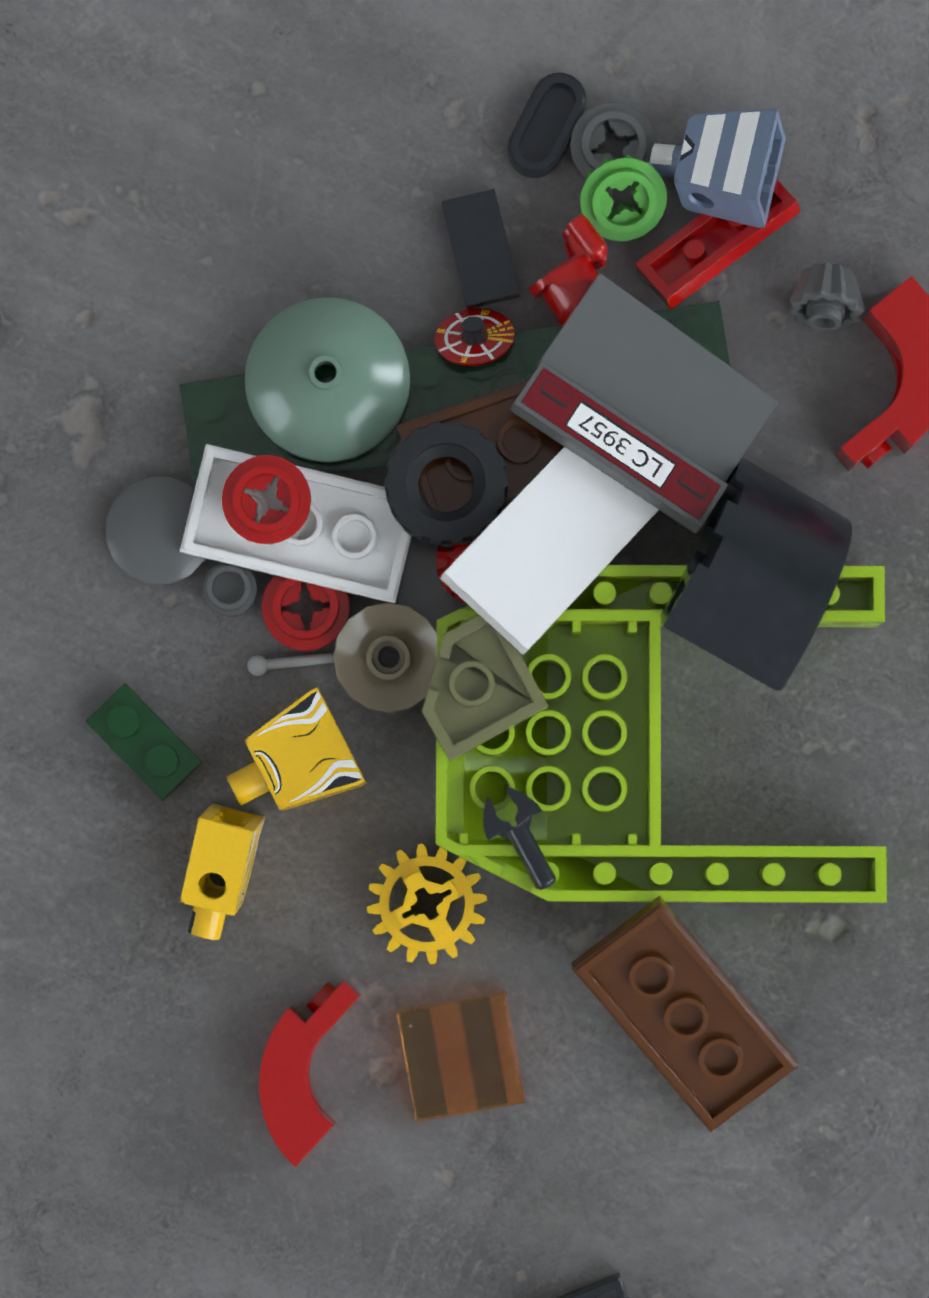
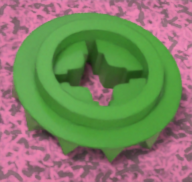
(626, 220)

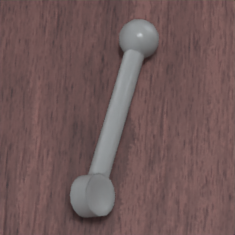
(258, 664)

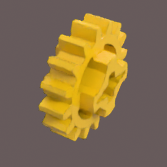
(439, 927)

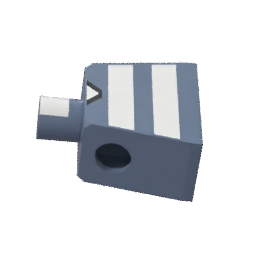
(726, 164)

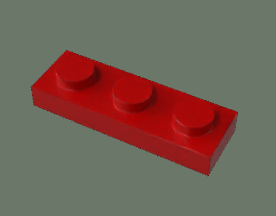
(708, 248)

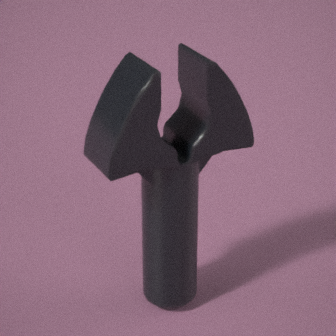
(521, 837)

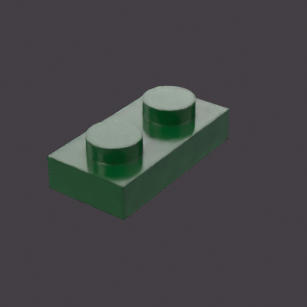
(144, 742)

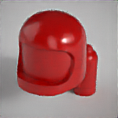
(570, 280)

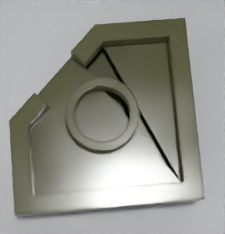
(478, 688)

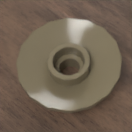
(359, 664)

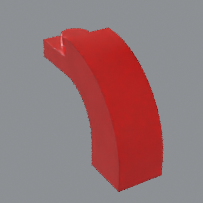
(903, 329)

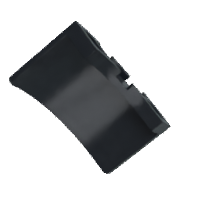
(762, 576)

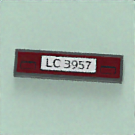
(619, 447)

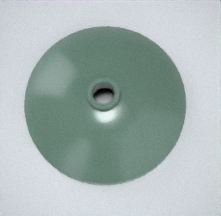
(335, 417)

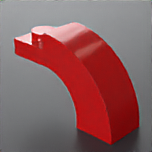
(284, 1075)

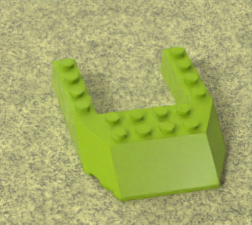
(598, 765)

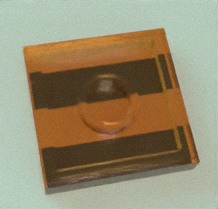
(461, 1056)

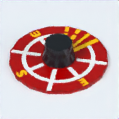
(474, 337)

